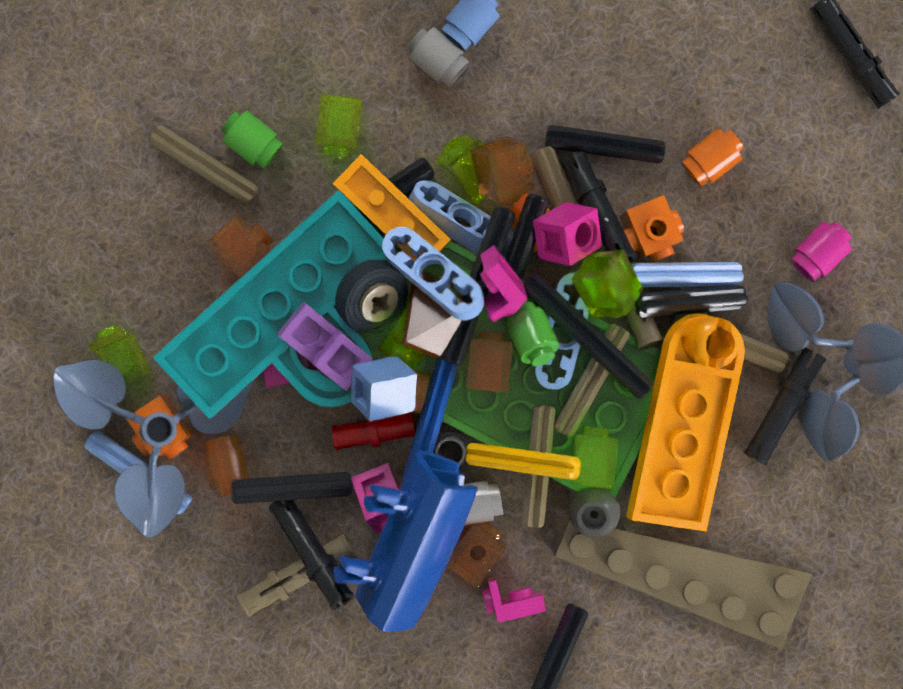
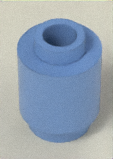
(470, 21)

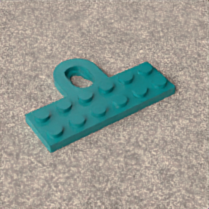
(239, 330)

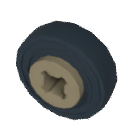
(371, 296)

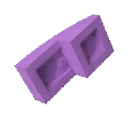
(323, 345)

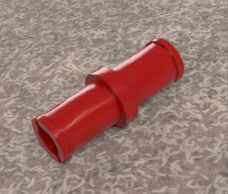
(374, 431)

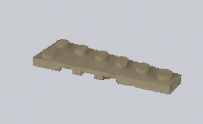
(718, 586)

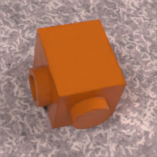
(162, 404)

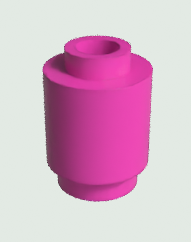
(821, 250)

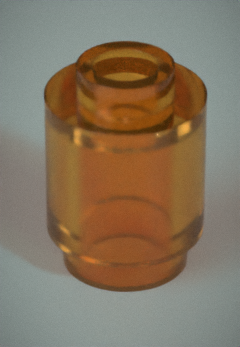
(224, 463)

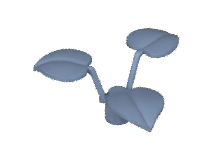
(871, 357)
(143, 494)

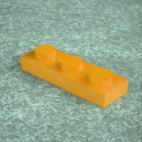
(386, 204)

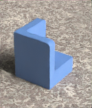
(383, 388)

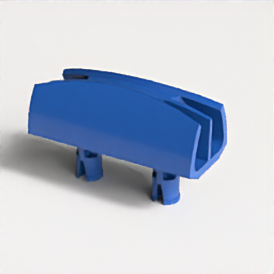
(413, 544)

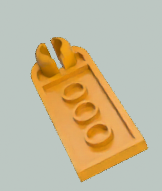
(687, 423)

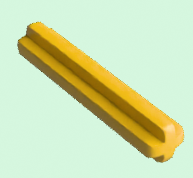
(523, 461)

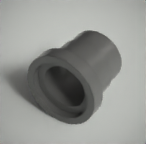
(453, 436)

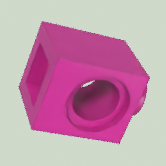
(567, 233)

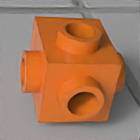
(664, 222)

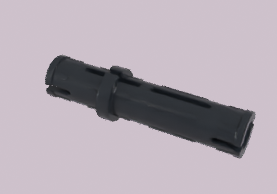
(859, 58)
(591, 193)
(785, 405)
(318, 563)

